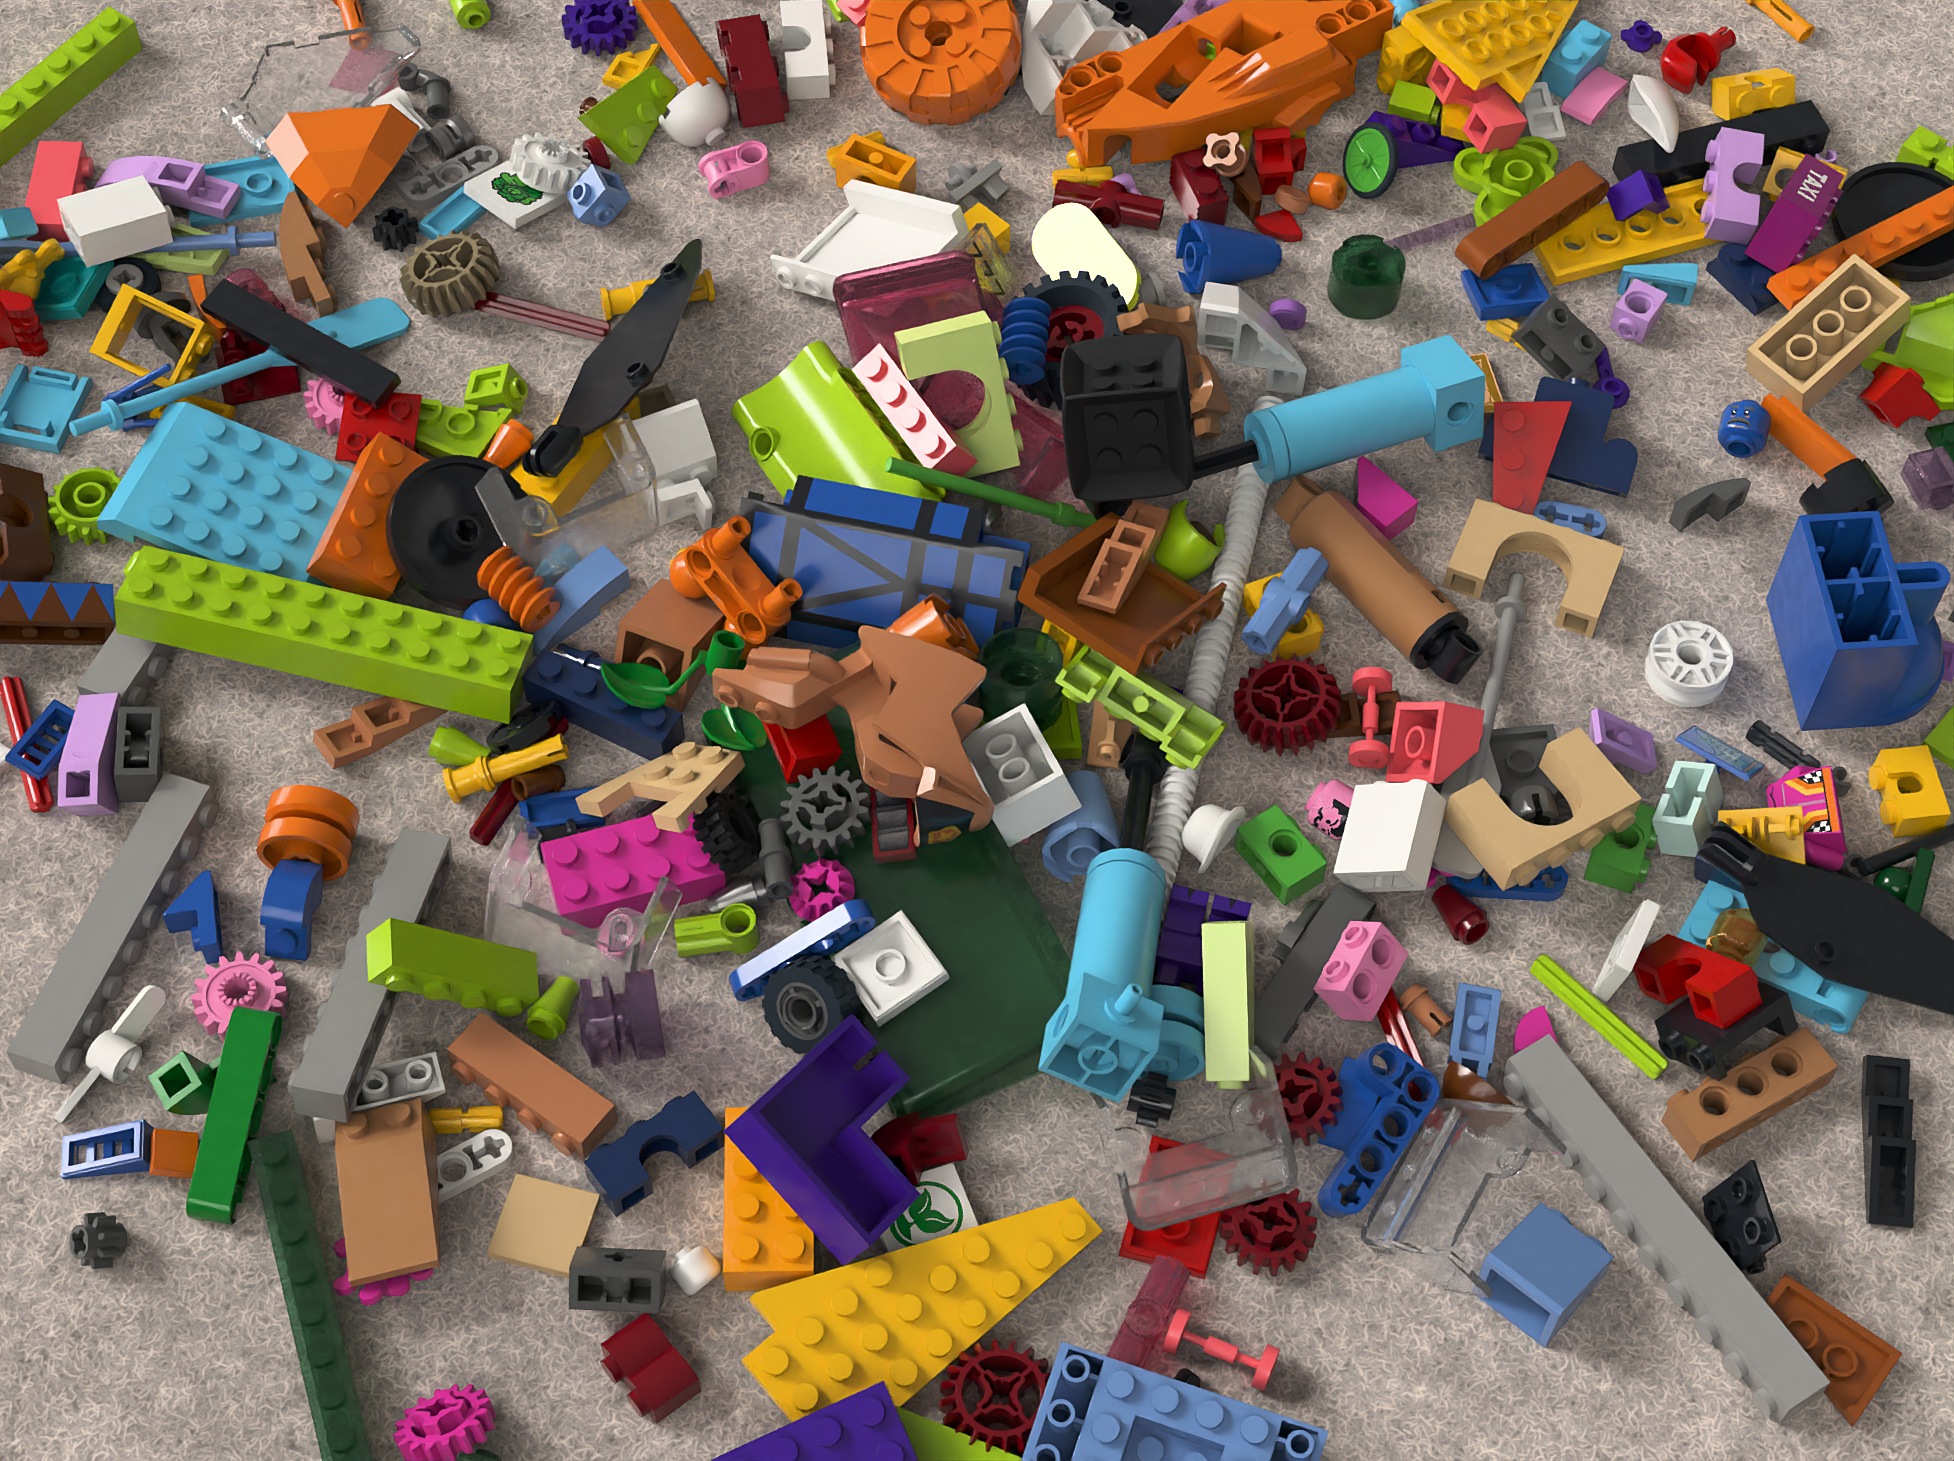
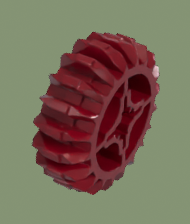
(1304, 716)
(1012, 1415)

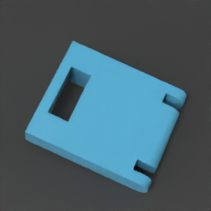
(43, 405)

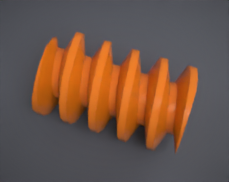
(517, 590)

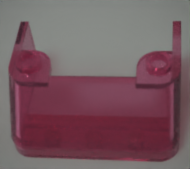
(1043, 465)

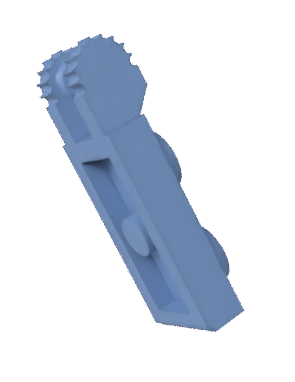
(1474, 1027)

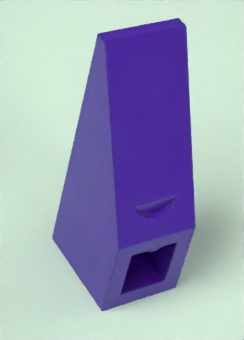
(1418, 141)

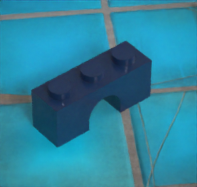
(681, 1128)

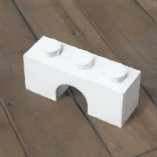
(807, 70)

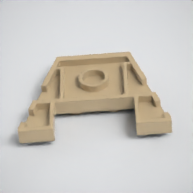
(678, 777)

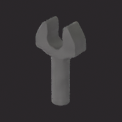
(1294, 930)

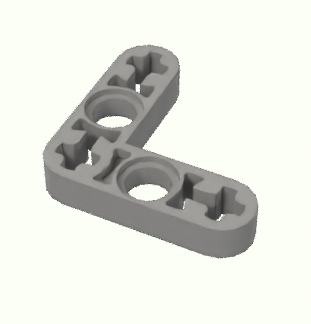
(423, 180)

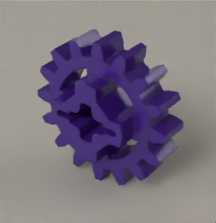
(599, 24)

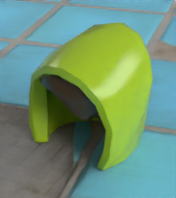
(1187, 546)

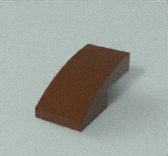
(1247, 192)
(1352, 713)

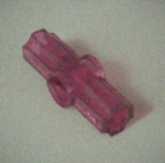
(1154, 1300)

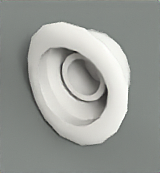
(1210, 831)

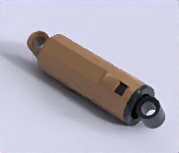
(1379, 580)

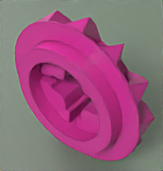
(837, 879)

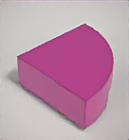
(1532, 1028)

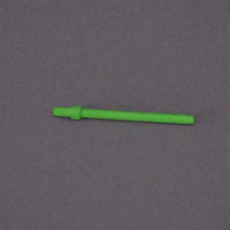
(1059, 513)

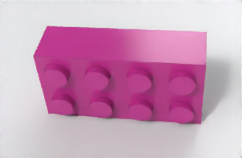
(622, 867)

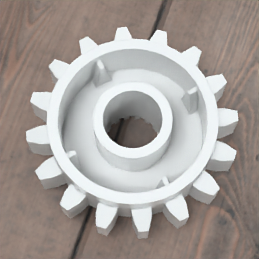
(548, 162)

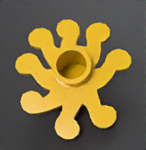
(27, 269)

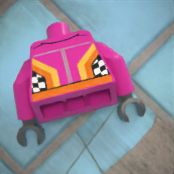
(1819, 796)

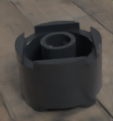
(1848, 488)

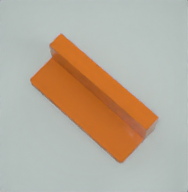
(1804, 436)

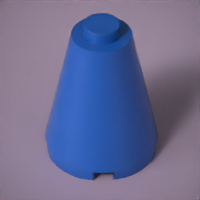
(1223, 255)

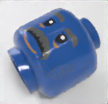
(1744, 428)

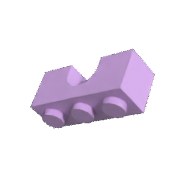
(1729, 211)

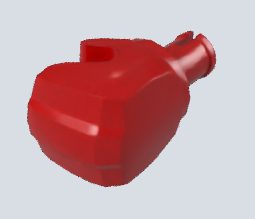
(1693, 57)

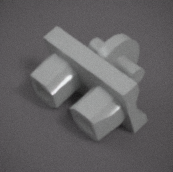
(969, 186)

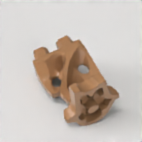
(1210, 399)

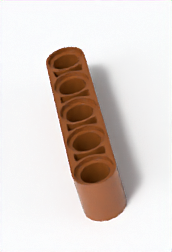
(1532, 220)

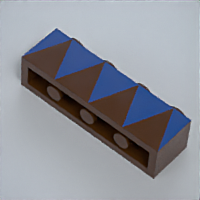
(55, 613)

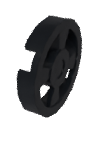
(524, 727)

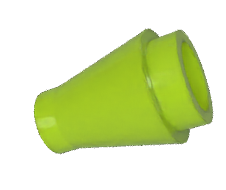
(455, 748)
(551, 1012)

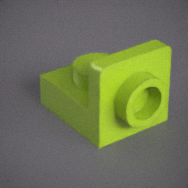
(497, 386)

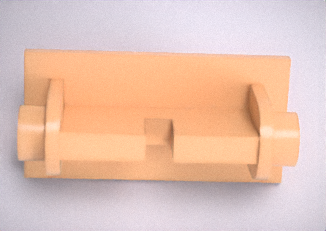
(1106, 738)

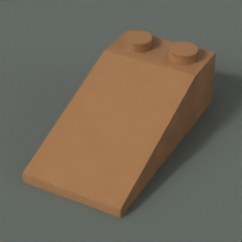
(388, 1191)

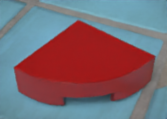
(1279, 225)

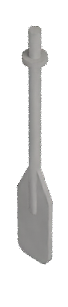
(1450, 852)

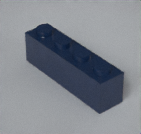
(597, 709)

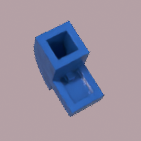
(288, 908)

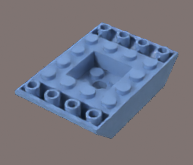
(1126, 1413)

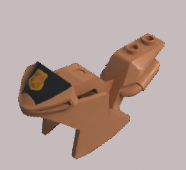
(903, 713)

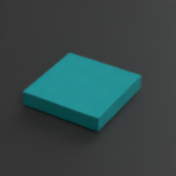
(69, 288)

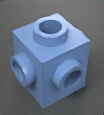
(598, 196)

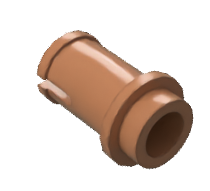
(1424, 1009)

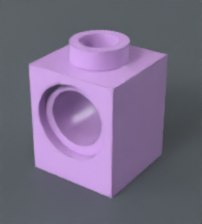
(1638, 311)

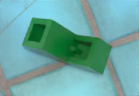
(186, 1084)

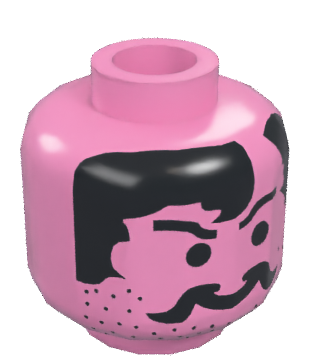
(1330, 808)

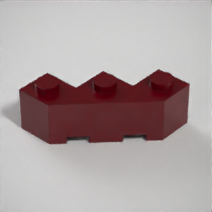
(751, 71)

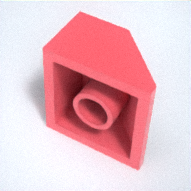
(1432, 740)

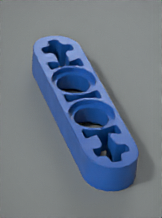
(818, 938)

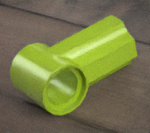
(713, 932)

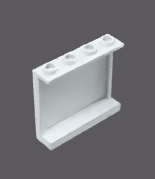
(874, 231)

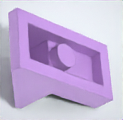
(1622, 741)

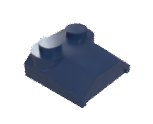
(1743, 277)

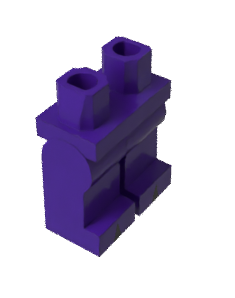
(1180, 943)

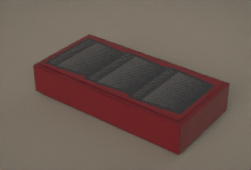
(892, 827)

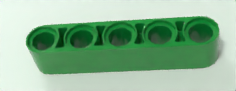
(234, 1114)

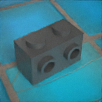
(1558, 340)

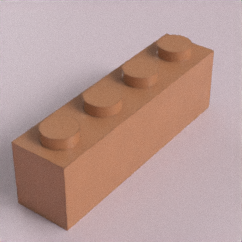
(531, 1086)

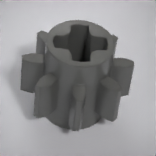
(98, 1240)

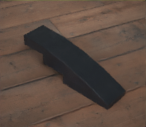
(1888, 1141)

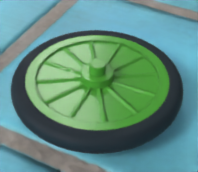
(1370, 160)

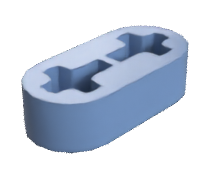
(1572, 517)

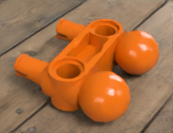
(735, 583)

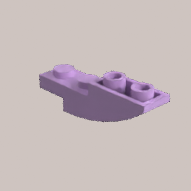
(179, 183)

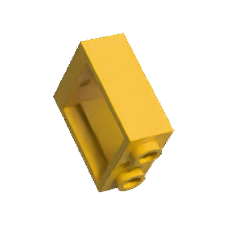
(121, 321)

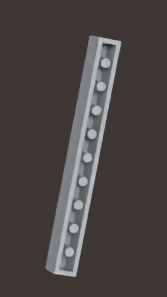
(1666, 1232)

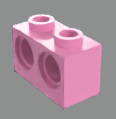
(1361, 971)

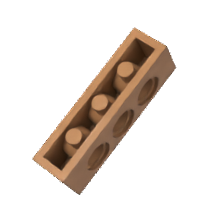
(1701, 1132)

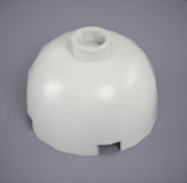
(698, 115)

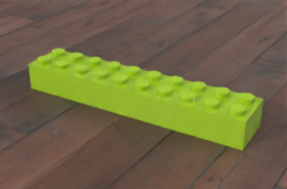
(324, 634)

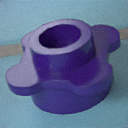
(1640, 36)

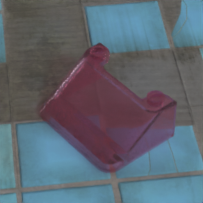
(910, 295)

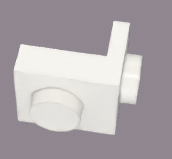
(684, 500)

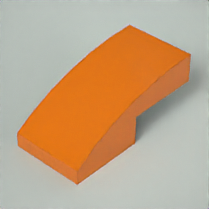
(199, 294)

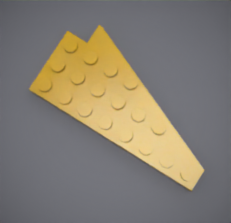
(1491, 38)
(907, 1309)

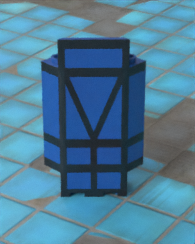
(878, 555)

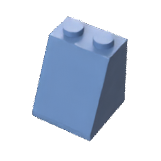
(1543, 1272)

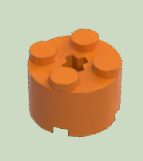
(933, 625)

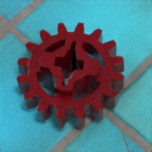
(1315, 1099)
(1289, 1232)

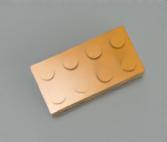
(761, 1233)

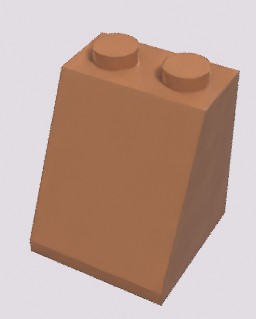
(668, 634)

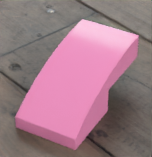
(1593, 95)

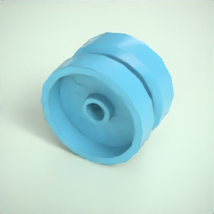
(1181, 1036)

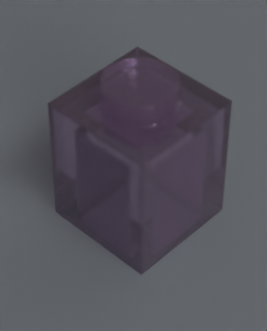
(1930, 478)

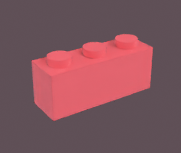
(57, 173)

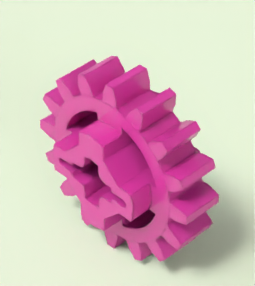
(445, 1424)

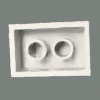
(1019, 775)

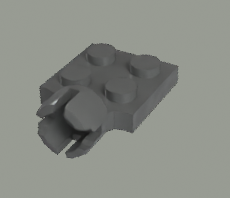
(1524, 785)

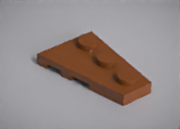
(1841, 1347)

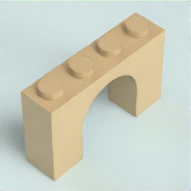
(1500, 531)
(1517, 849)

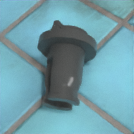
(155, 325)

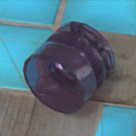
(621, 1018)

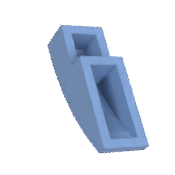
(581, 595)

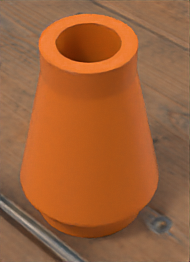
(509, 444)

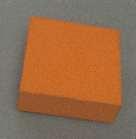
(173, 1153)

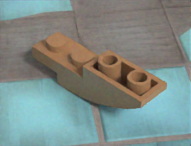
(303, 256)

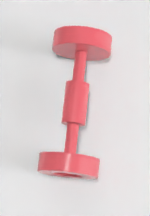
(1370, 752)
(1220, 1349)

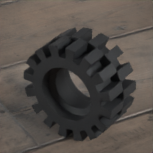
(729, 833)

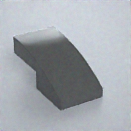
(1714, 499)

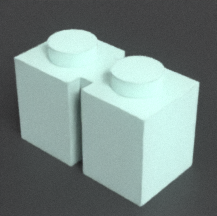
(1687, 808)

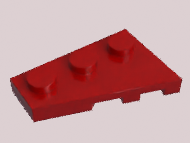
(1524, 449)

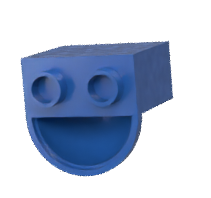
(1855, 624)

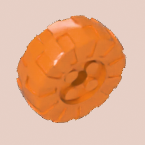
(941, 56)

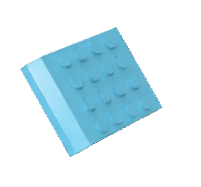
(226, 494)

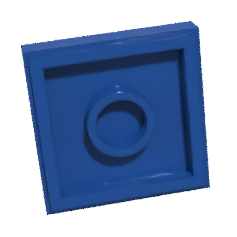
(1507, 294)

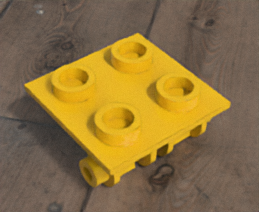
(1773, 830)

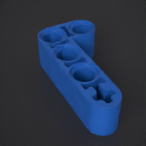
(1372, 1136)

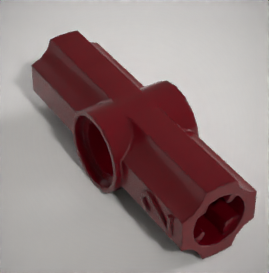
(1112, 203)

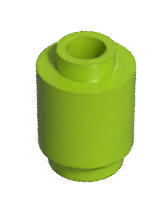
(471, 12)

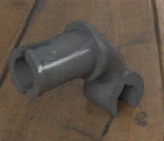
(434, 87)

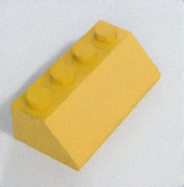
(578, 474)

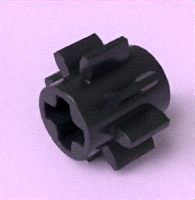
(395, 229)
(1151, 1099)

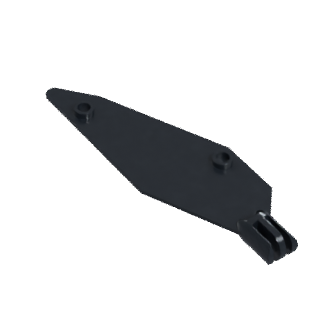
(619, 365)
(1839, 924)

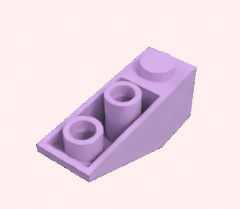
(88, 757)

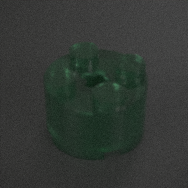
(1366, 277)

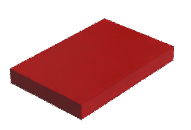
(1184, 1241)

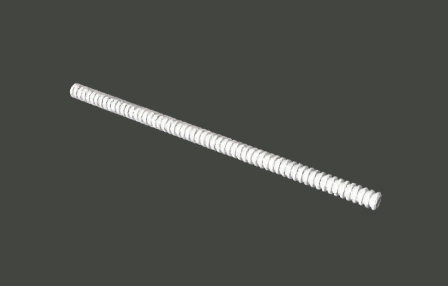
(1210, 661)

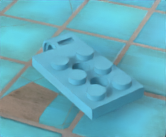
(1807, 990)

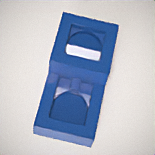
(1358, 1106)

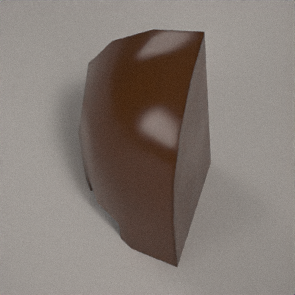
(1466, 1085)

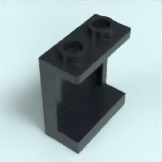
(1704, 1045)

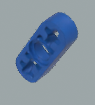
(1535, 892)

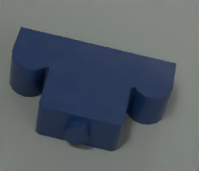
(1581, 452)

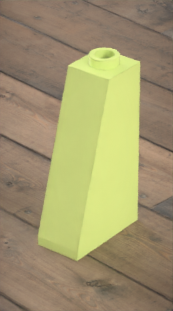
(1228, 1001)

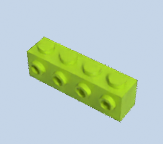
(452, 967)

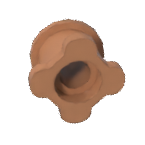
(1225, 154)

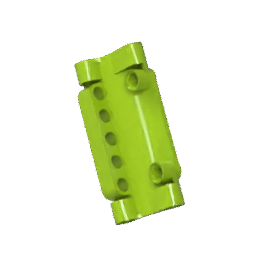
(825, 427)

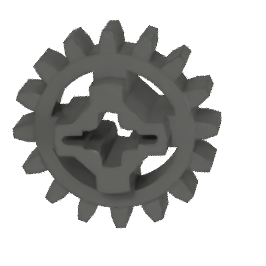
(828, 813)

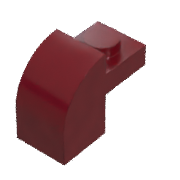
(919, 1142)

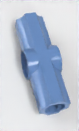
(1285, 601)

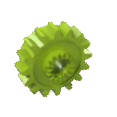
(80, 502)

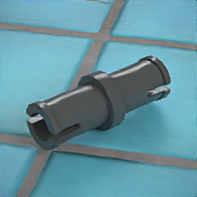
(775, 859)

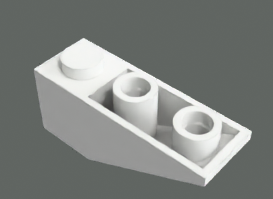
(390, 1085)

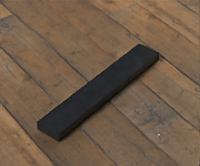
(301, 343)

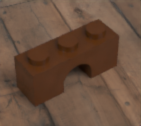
(27, 532)

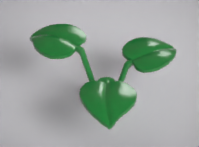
(648, 686)

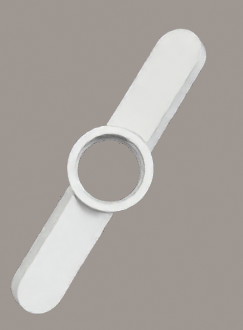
(116, 1047)

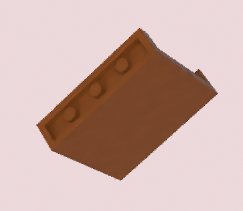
(1148, 623)

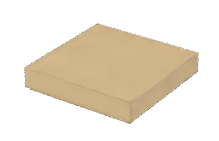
(543, 1225)

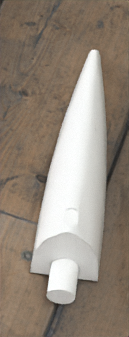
(1654, 110)

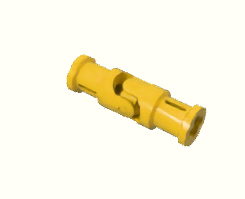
(622, 300)

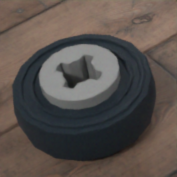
(132, 272)

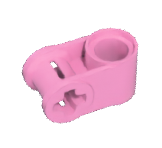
(738, 168)

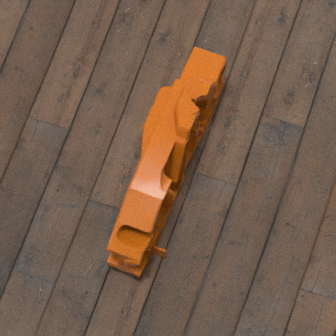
(1271, 70)

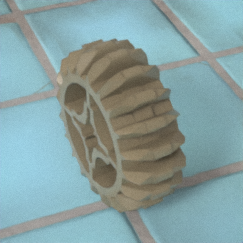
(450, 273)

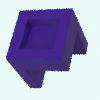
(1635, 194)

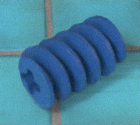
(1025, 339)

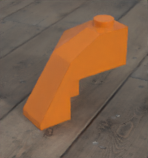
(341, 154)

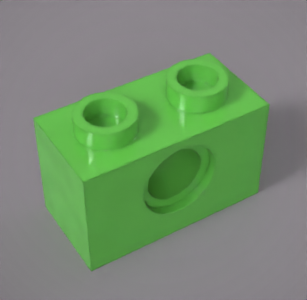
(1621, 866)
(1284, 875)

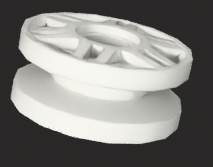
(1688, 663)

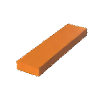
(678, 42)

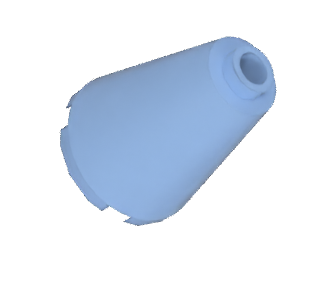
(1084, 833)

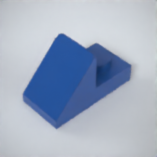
(198, 911)

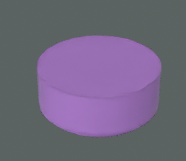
(1288, 313)

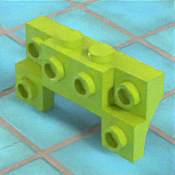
(1154, 707)

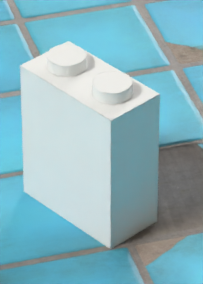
(116, 220)
(1390, 836)

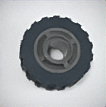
(808, 1002)

